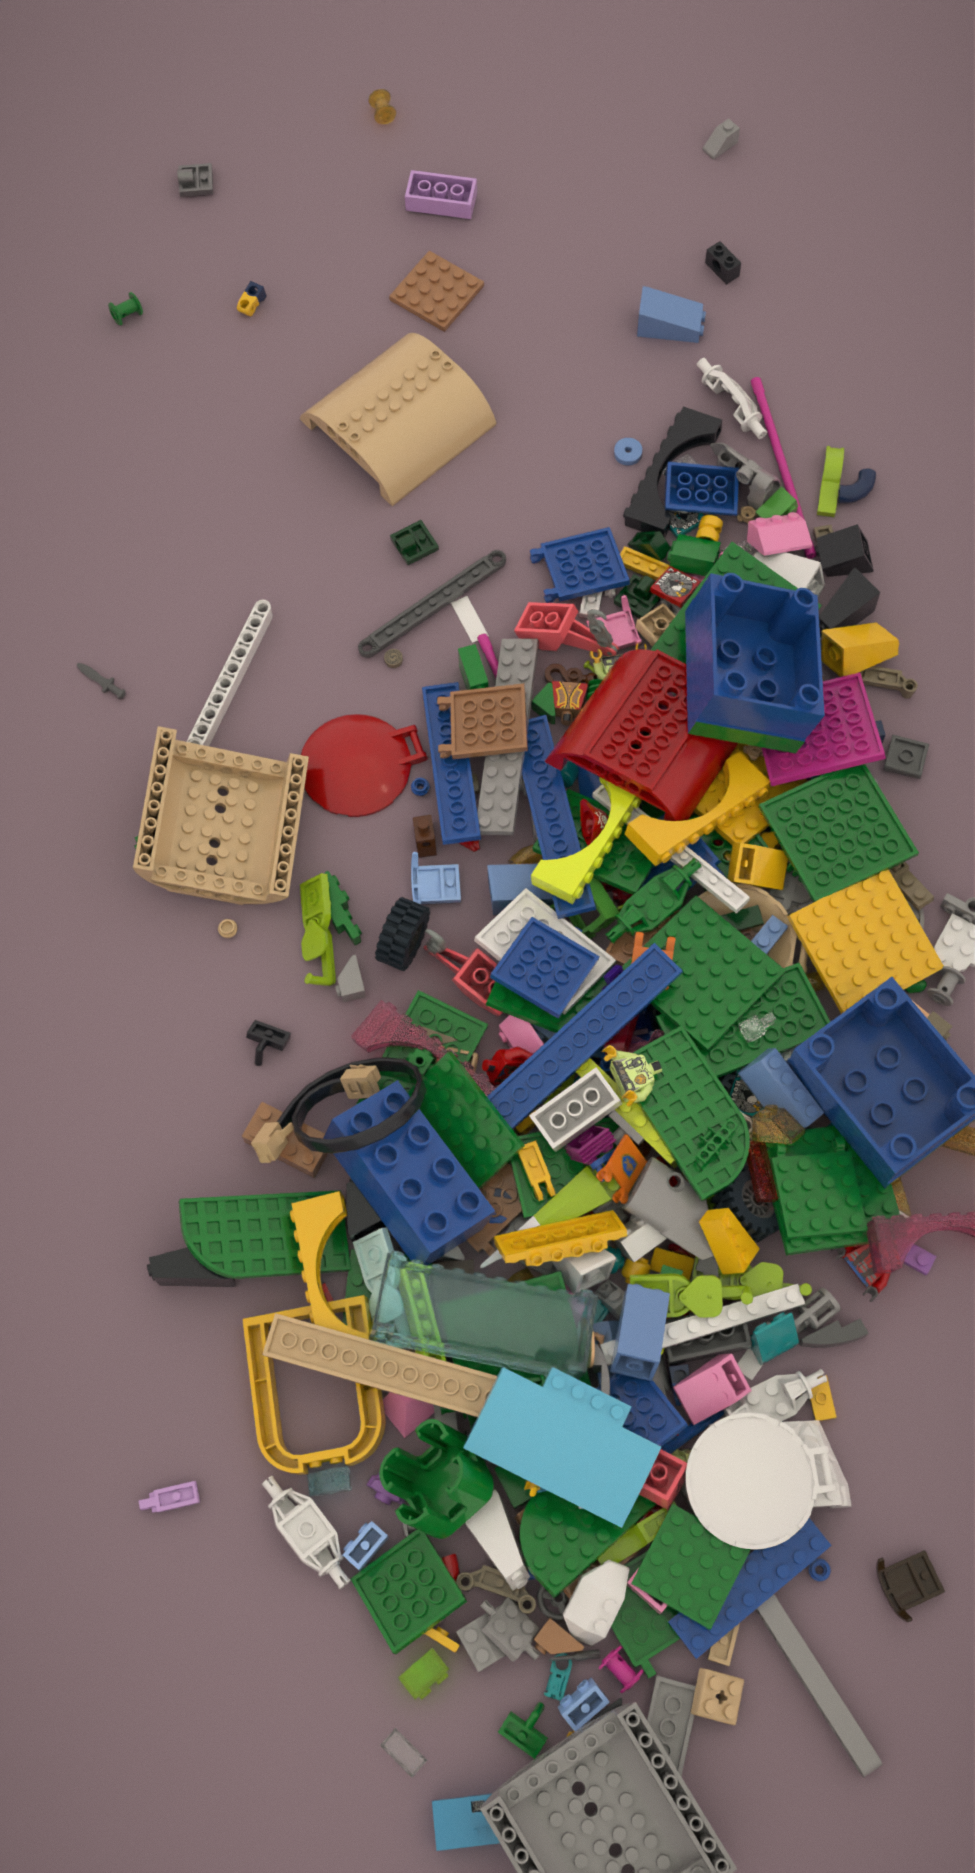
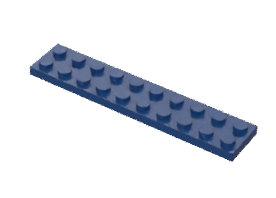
(451, 776)

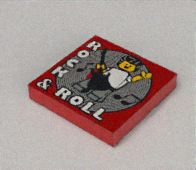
(675, 586)

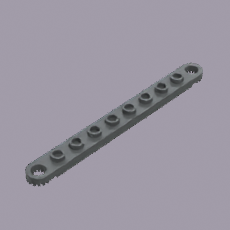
(431, 603)

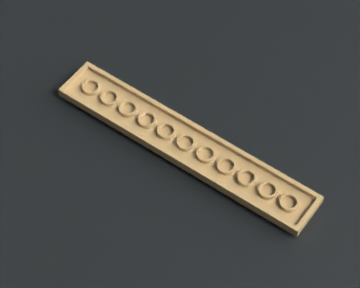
(378, 1365)

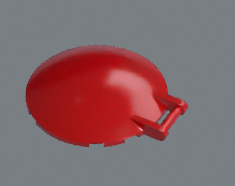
(359, 764)

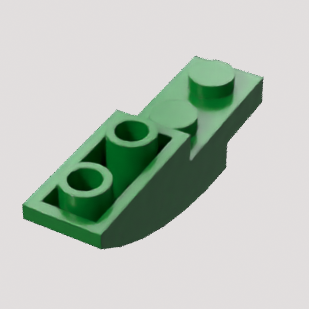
(340, 915)

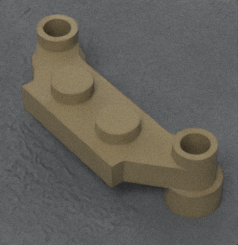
(889, 679)
(492, 1581)

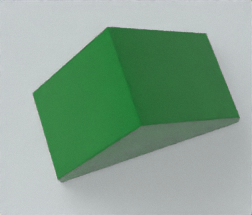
(544, 703)

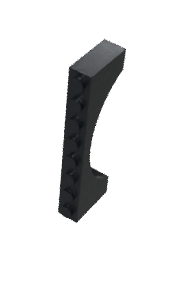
(689, 431)

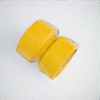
(710, 528)

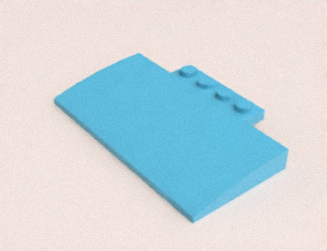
(564, 1441)

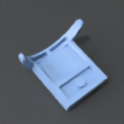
(434, 883)

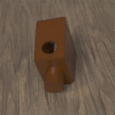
(424, 833)

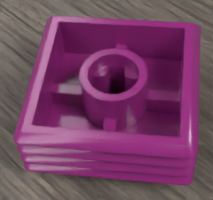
(590, 1144)

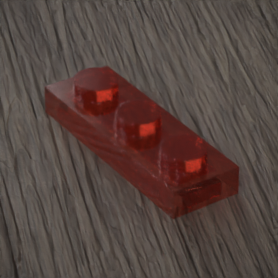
(761, 1173)

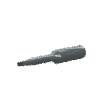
(579, 1656)

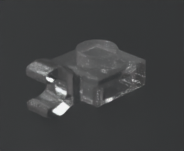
(755, 1028)

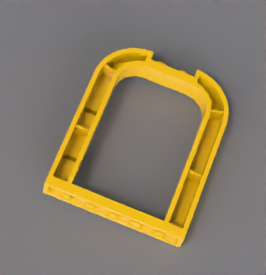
(266, 1398)

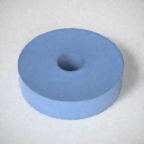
(624, 457)

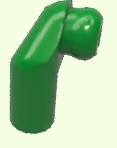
(917, 987)

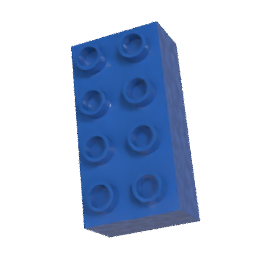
(411, 1179)

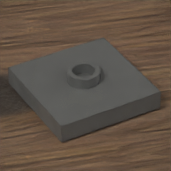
(906, 756)

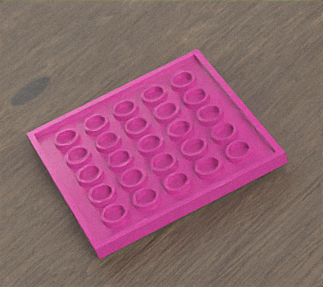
(839, 741)

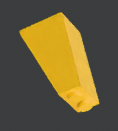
(857, 647)

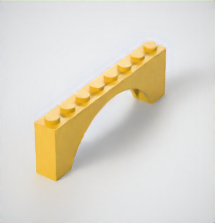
(662, 838)
(314, 1224)

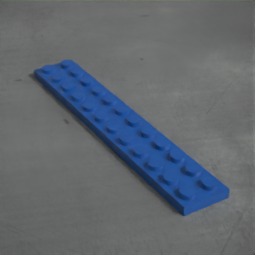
(551, 810)
(584, 1035)

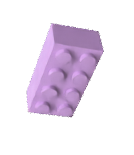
(441, 194)

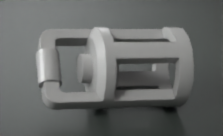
(810, 1316)

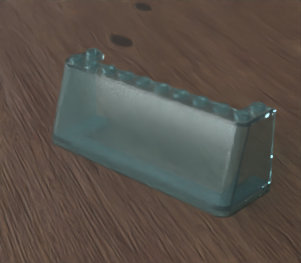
(483, 1318)

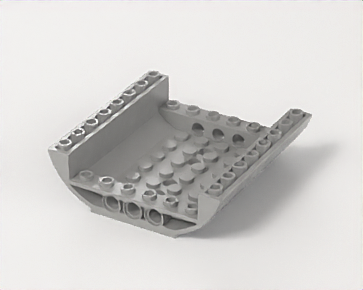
(637, 1801)

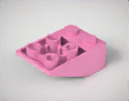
(712, 1388)

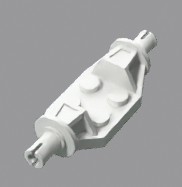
(746, 408)
(777, 1396)
(306, 1531)

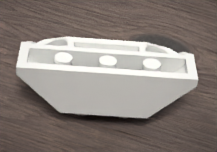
(596, 1602)

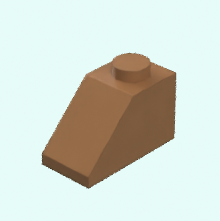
(556, 1640)

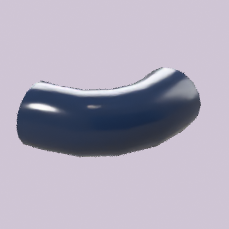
(859, 489)

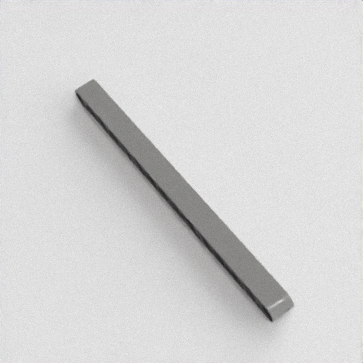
(816, 1682)

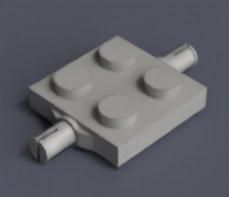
(510, 1629)

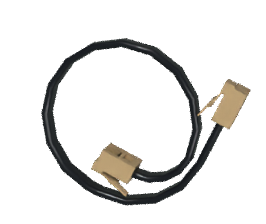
(358, 1081)

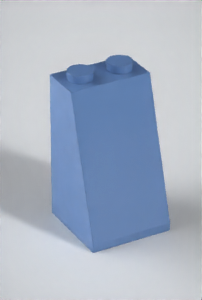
(669, 317)
(509, 881)
(640, 1332)

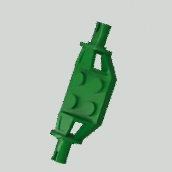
(654, 901)

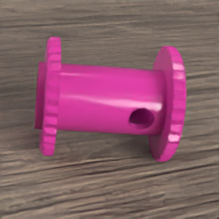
(620, 1669)

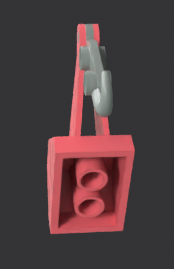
(556, 625)
(472, 977)

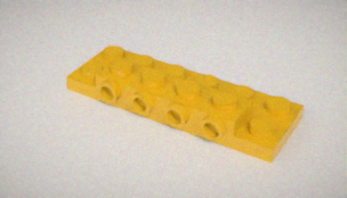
(561, 1239)

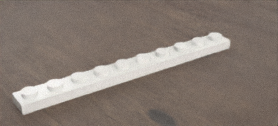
(705, 876)
(731, 1316)

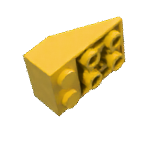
(757, 866)

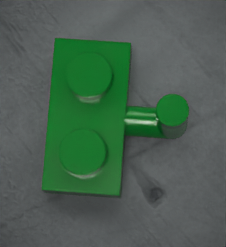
(523, 1733)

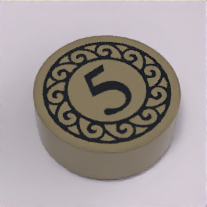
(393, 658)

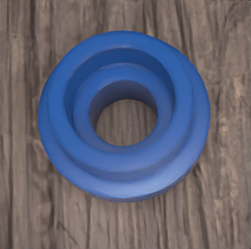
(420, 782)
(826, 1570)

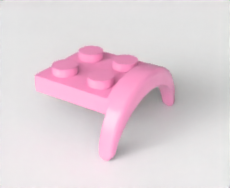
(622, 626)

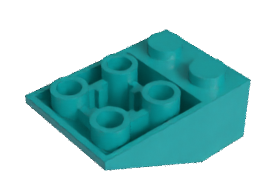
(775, 1338)

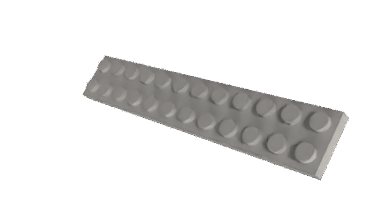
(504, 771)

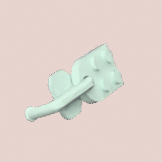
(371, 1255)

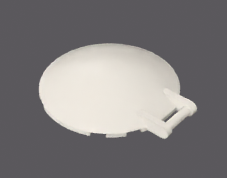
(754, 1480)

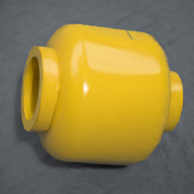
(638, 1267)

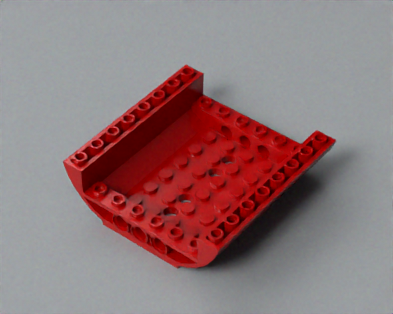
(671, 765)

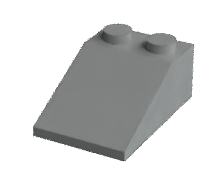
(478, 1645)

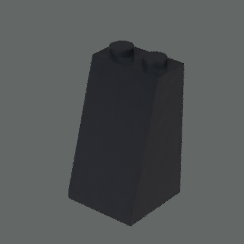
(851, 603)
(183, 1269)

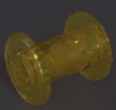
(379, 100)

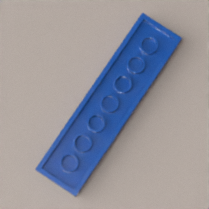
(759, 1578)

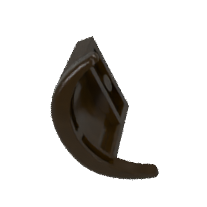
(908, 1583)

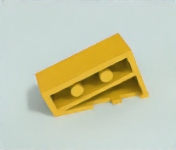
(728, 1240)

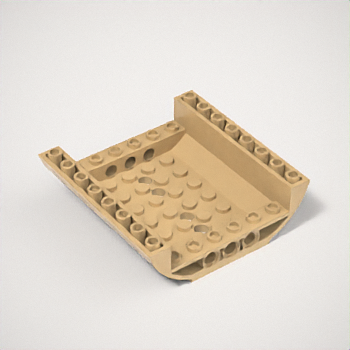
(253, 833)

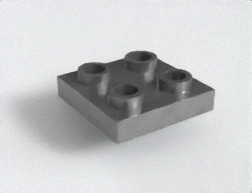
(195, 179)

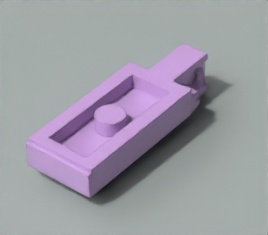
(171, 1497)

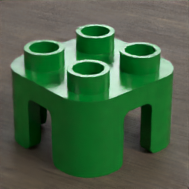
(440, 1485)

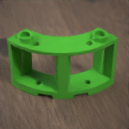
(604, 906)

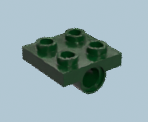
(414, 542)
(639, 596)

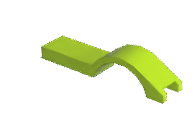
(830, 482)
(635, 1538)

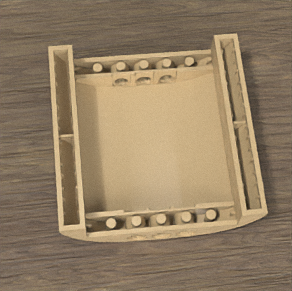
(404, 415)

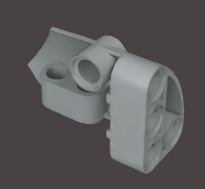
(762, 482)
(669, 1209)

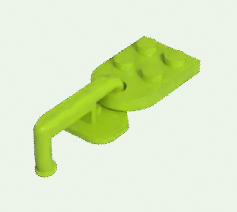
(316, 920)
(761, 1279)
(700, 1296)

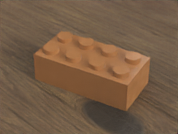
(294, 1153)

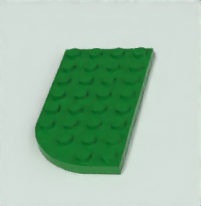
(685, 1104)
(254, 1235)
(564, 1540)

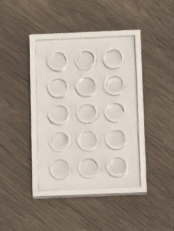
(508, 924)

